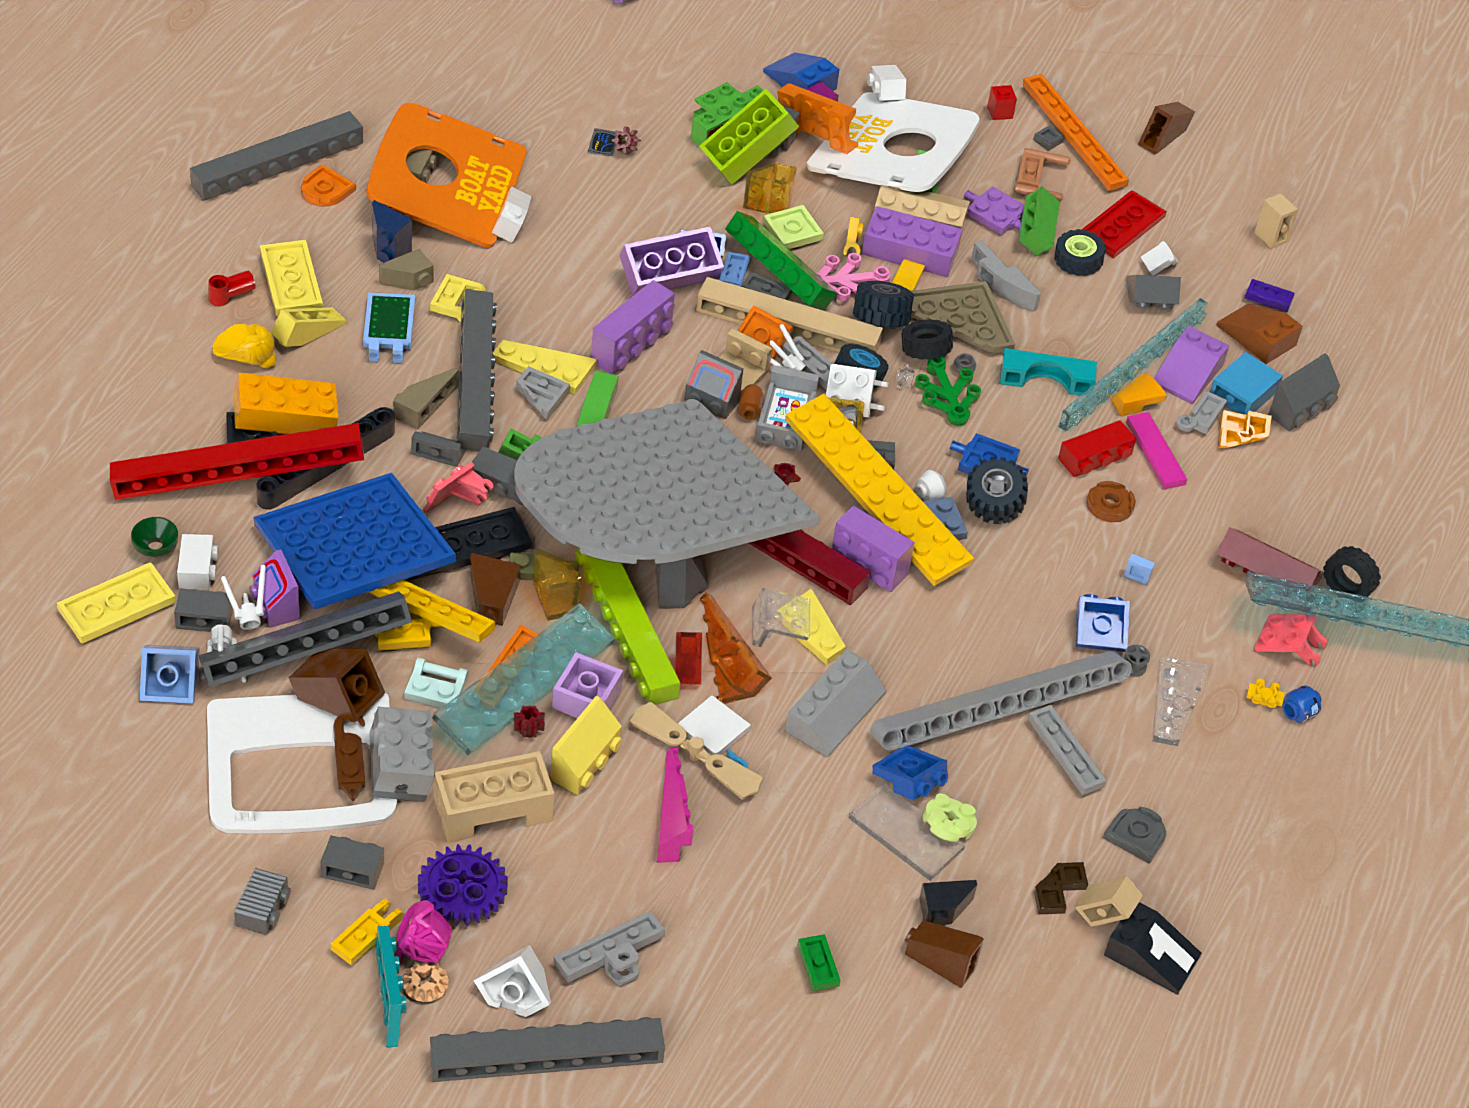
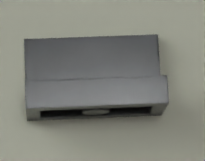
(437, 448)

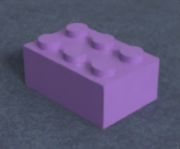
(873, 547)

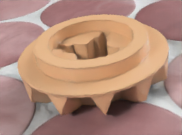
(428, 991)

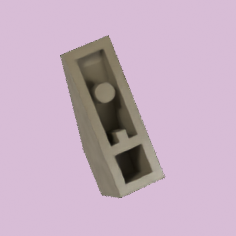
(424, 398)

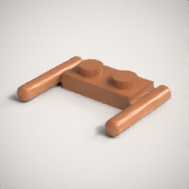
(1031, 170)

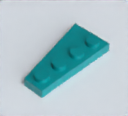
(390, 984)

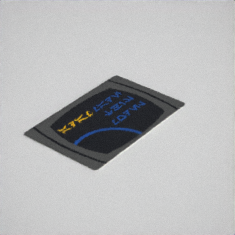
(602, 143)

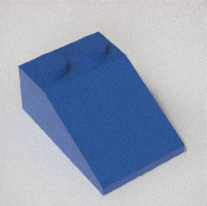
(803, 71)

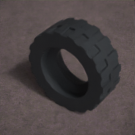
(927, 339)
(1361, 563)

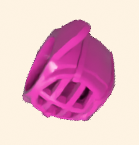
(425, 936)

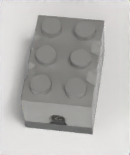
(401, 754)

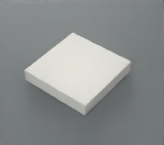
(715, 725)

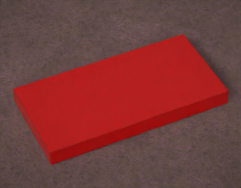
(1125, 222)

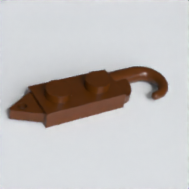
(349, 759)

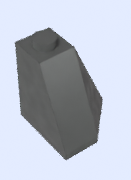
(680, 582)

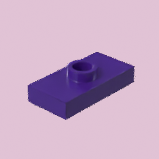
(1269, 295)

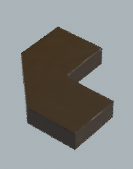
(1062, 877)

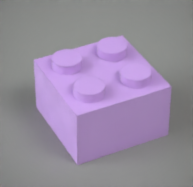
(582, 682)

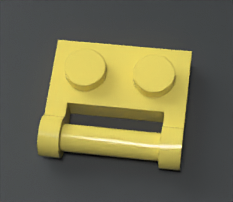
(450, 294)

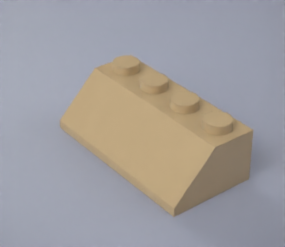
(925, 205)

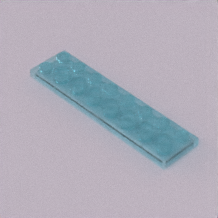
(520, 679)

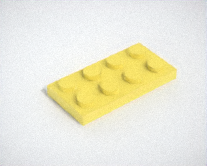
(290, 276)
(116, 602)

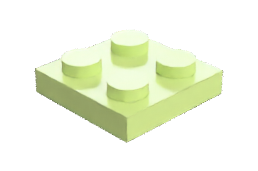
(793, 227)

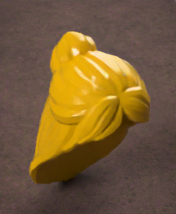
(246, 344)

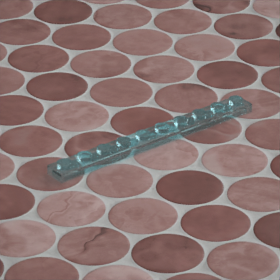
(1132, 365)

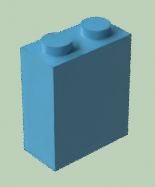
(1246, 384)

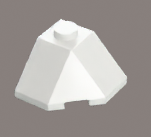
(516, 983)

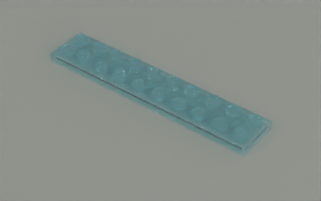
(1357, 609)

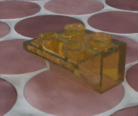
(769, 188)

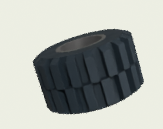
(883, 304)
(997, 490)

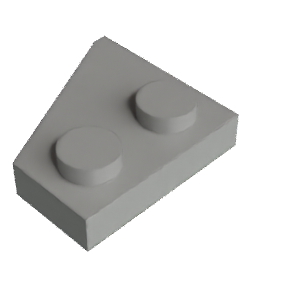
(542, 390)

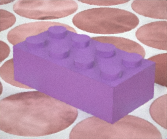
(904, 236)
(672, 260)
(633, 327)

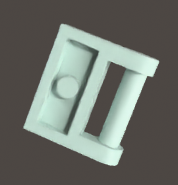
(432, 690)

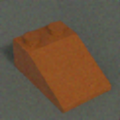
(1262, 331)

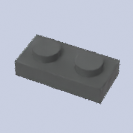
(766, 286)

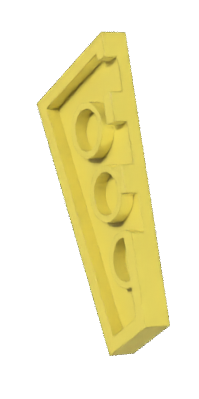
(561, 365)

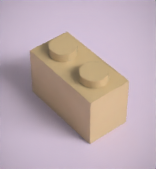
(1276, 221)
(1109, 901)

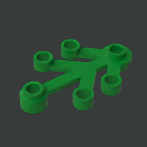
(956, 412)

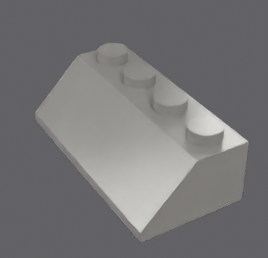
(835, 703)

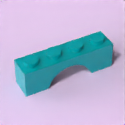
(1072, 373)

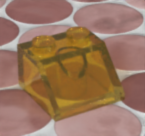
(555, 584)

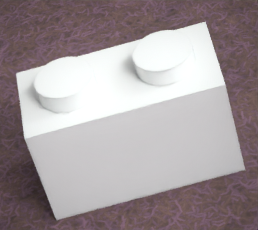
(887, 82)
(196, 562)

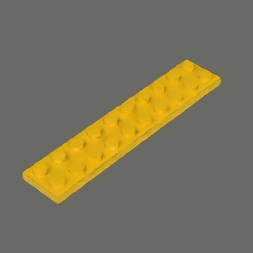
(878, 487)

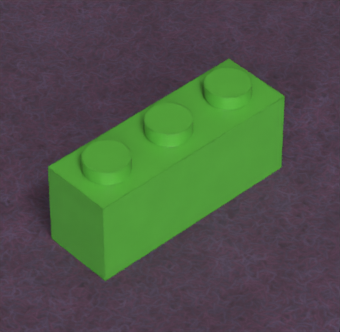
(1039, 221)

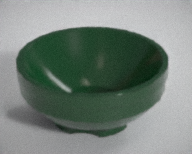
(154, 530)

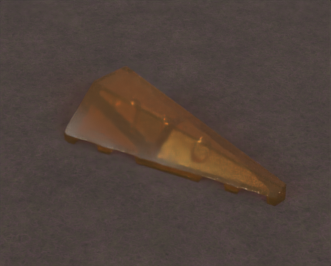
(736, 666)

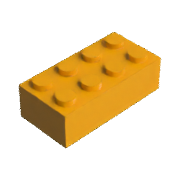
(284, 404)

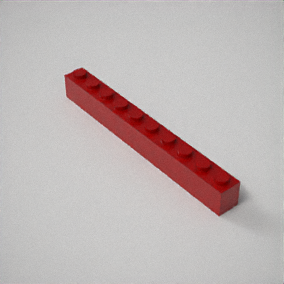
(236, 461)

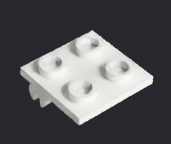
(854, 384)

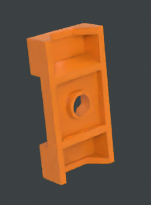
(820, 116)

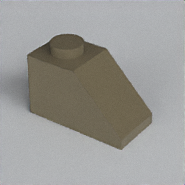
(407, 271)

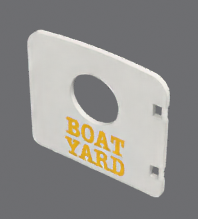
(881, 120)

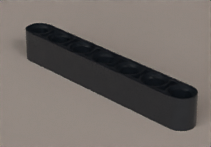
(278, 488)

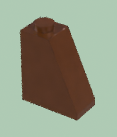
(1165, 125)
(493, 586)
(944, 951)

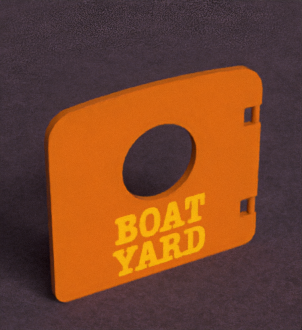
(470, 202)

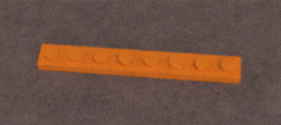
(1075, 132)

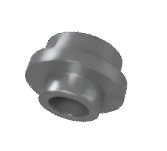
(964, 361)

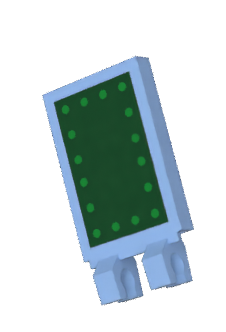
(388, 324)

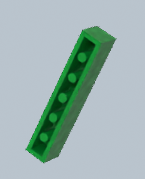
(780, 261)

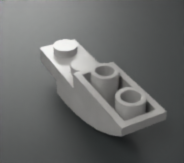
(1004, 281)

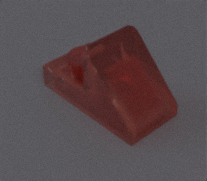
(688, 657)

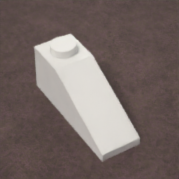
(512, 214)

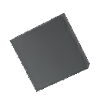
(1048, 138)

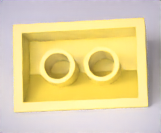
(585, 747)

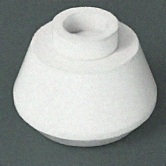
(930, 486)

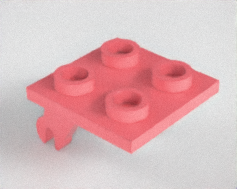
(462, 483)
(1289, 634)

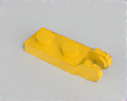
(363, 932)

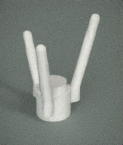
(791, 361)
(248, 613)
(220, 637)

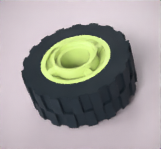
(1080, 252)

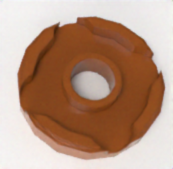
(1108, 511)

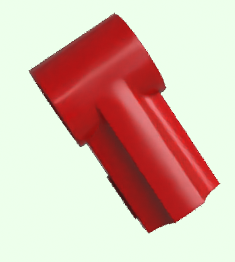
(222, 287)

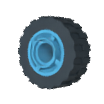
(862, 357)

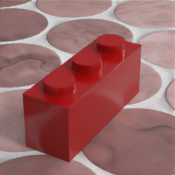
(1097, 448)

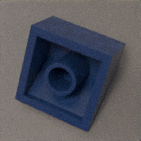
(390, 232)

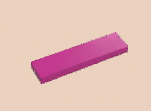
(1156, 450)

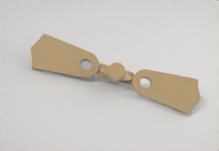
(731, 774)

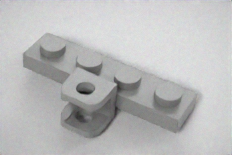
(613, 949)

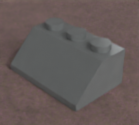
(1305, 393)

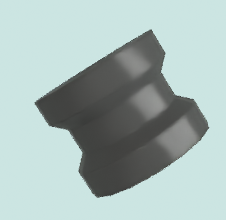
(1140, 656)

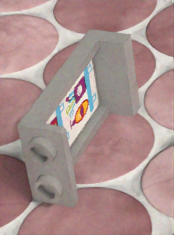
(785, 393)

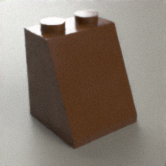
(338, 682)

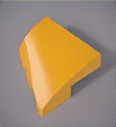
(1243, 429)

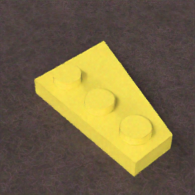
(823, 639)

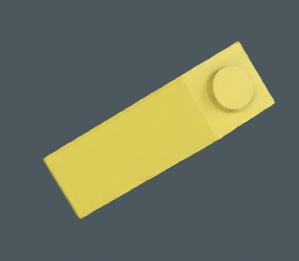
(304, 325)

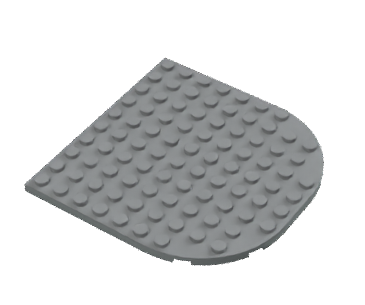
(655, 487)

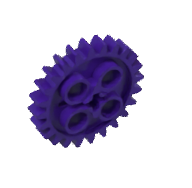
(463, 884)

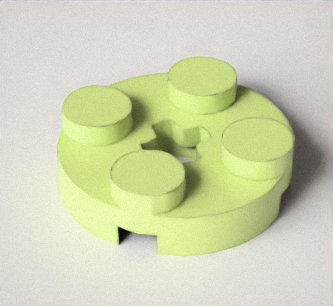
(944, 807)

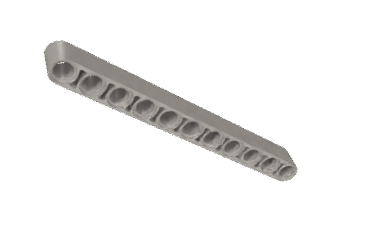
(1000, 700)

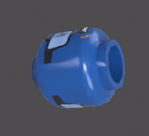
(1302, 704)

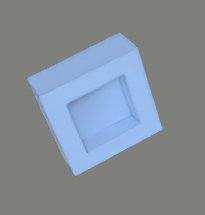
(1139, 569)

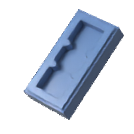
(735, 268)

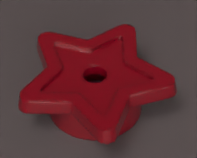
(789, 470)

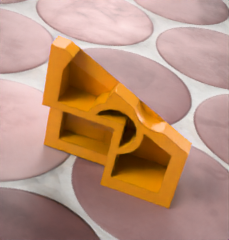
(1137, 394)

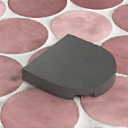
(1137, 832)

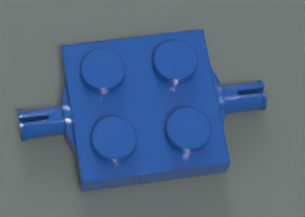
(984, 448)

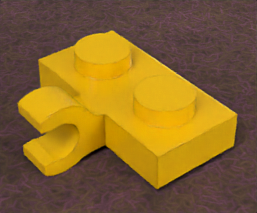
(854, 230)

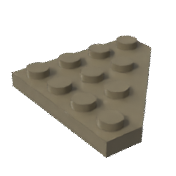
(969, 312)

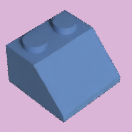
(169, 673)

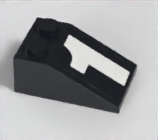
(1153, 948)

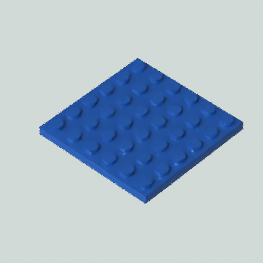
(354, 540)

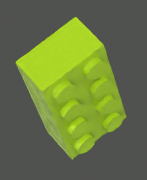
(749, 136)

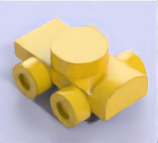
(1265, 696)

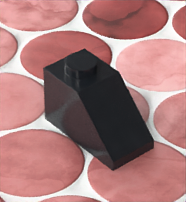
(945, 901)

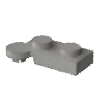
(1203, 414)

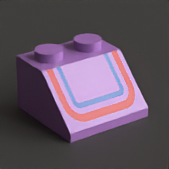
(280, 591)

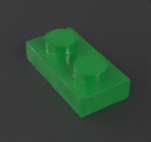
(818, 962)

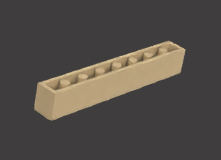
(813, 325)

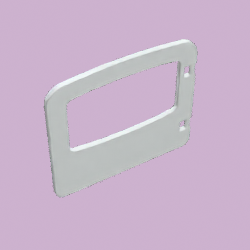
(278, 723)

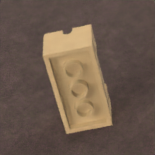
(493, 793)

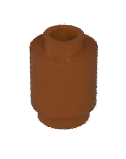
(751, 402)

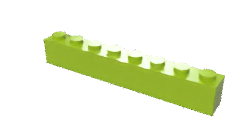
(631, 628)

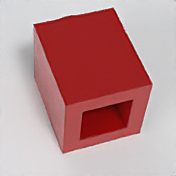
(1002, 102)

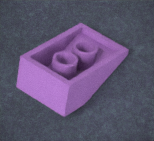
(1191, 364)

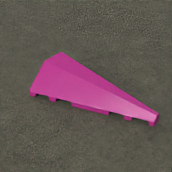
(675, 823)

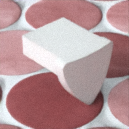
(1159, 258)

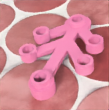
(847, 280)

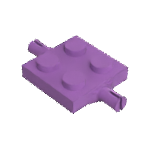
(995, 210)

